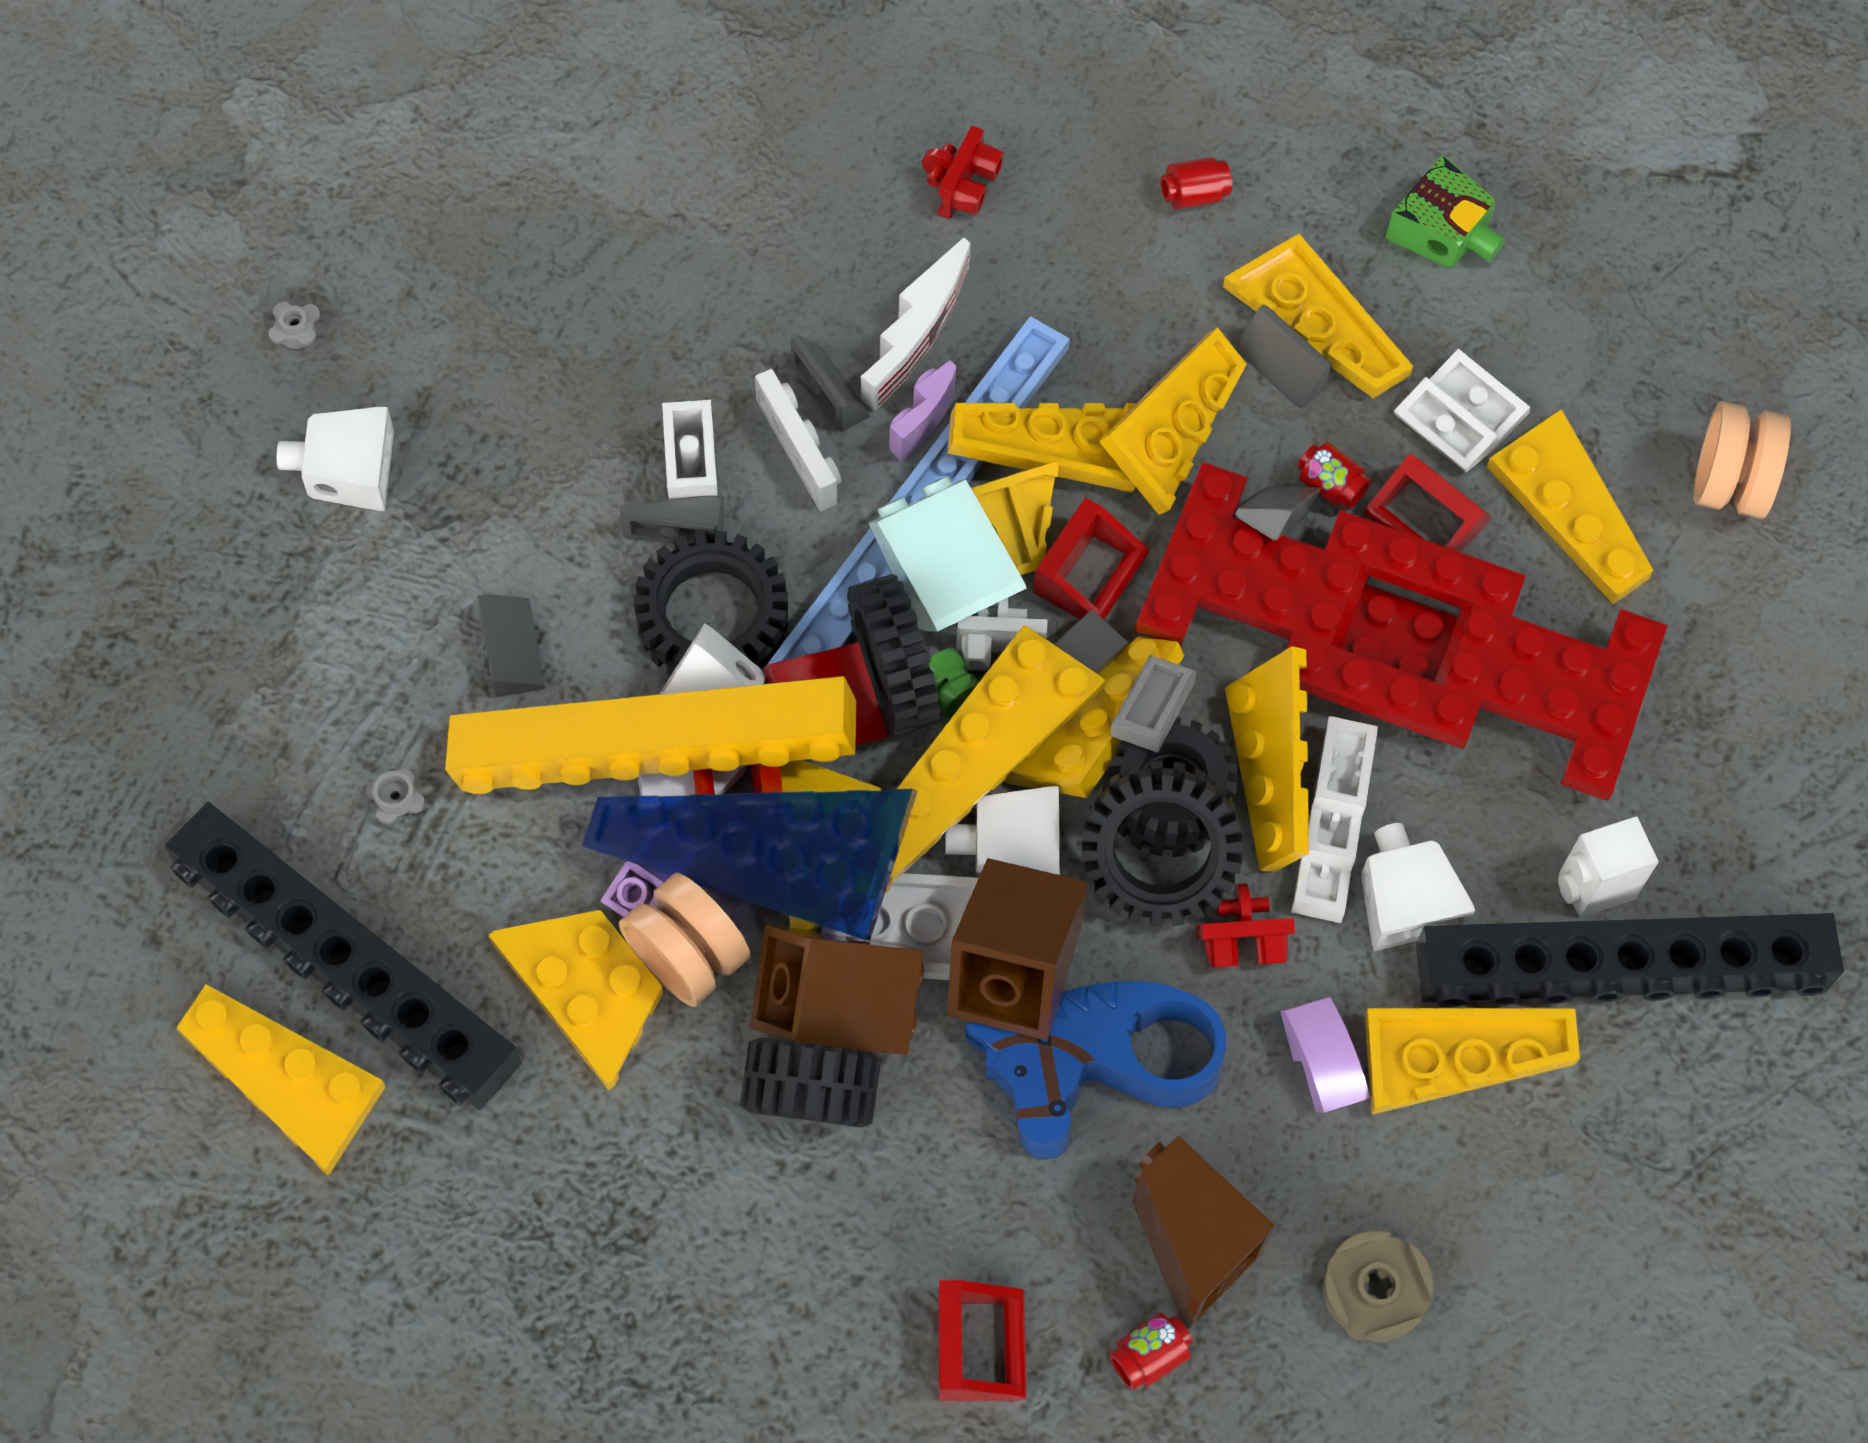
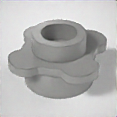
(297, 335)
(394, 782)

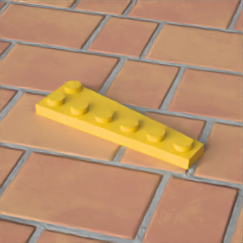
(997, 727)

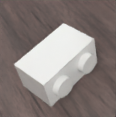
(689, 449)
(1607, 867)

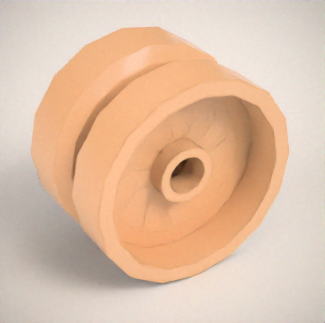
(1742, 460)
(685, 939)

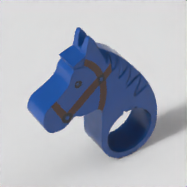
(1094, 1044)

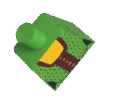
(1446, 217)

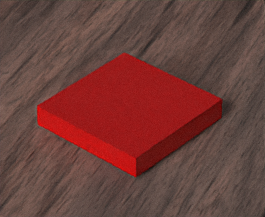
(838, 662)

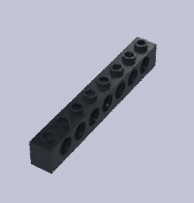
(214, 838)
(1805, 939)

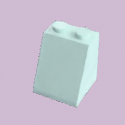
(945, 554)

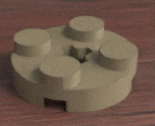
(1363, 1314)

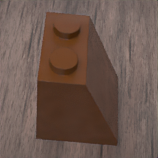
(1015, 948)
(837, 990)
(1196, 1226)

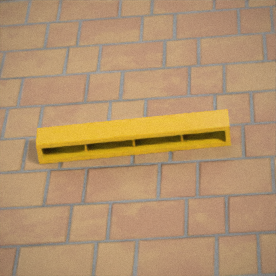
(652, 735)

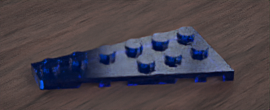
(787, 851)

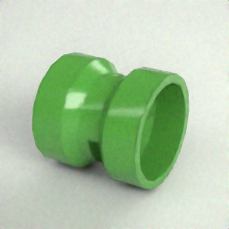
(951, 681)

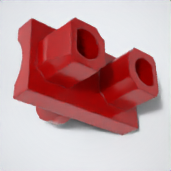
(956, 172)
(1269, 935)

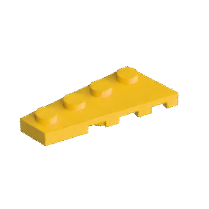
(1323, 312)
(1173, 419)
(1039, 436)
(1569, 500)
(1083, 747)
(1271, 756)
(1455, 1050)
(290, 1079)

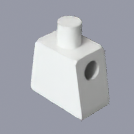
(344, 457)
(712, 664)
(1012, 829)
(1410, 889)

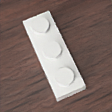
(798, 439)

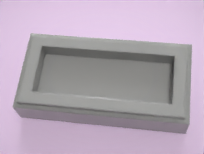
(1153, 703)

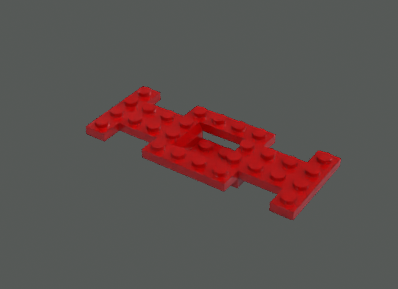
(1394, 653)

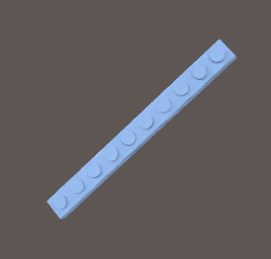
(1010, 380)

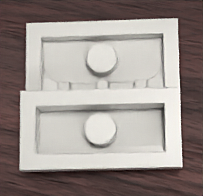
(1462, 411)

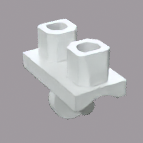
(992, 633)

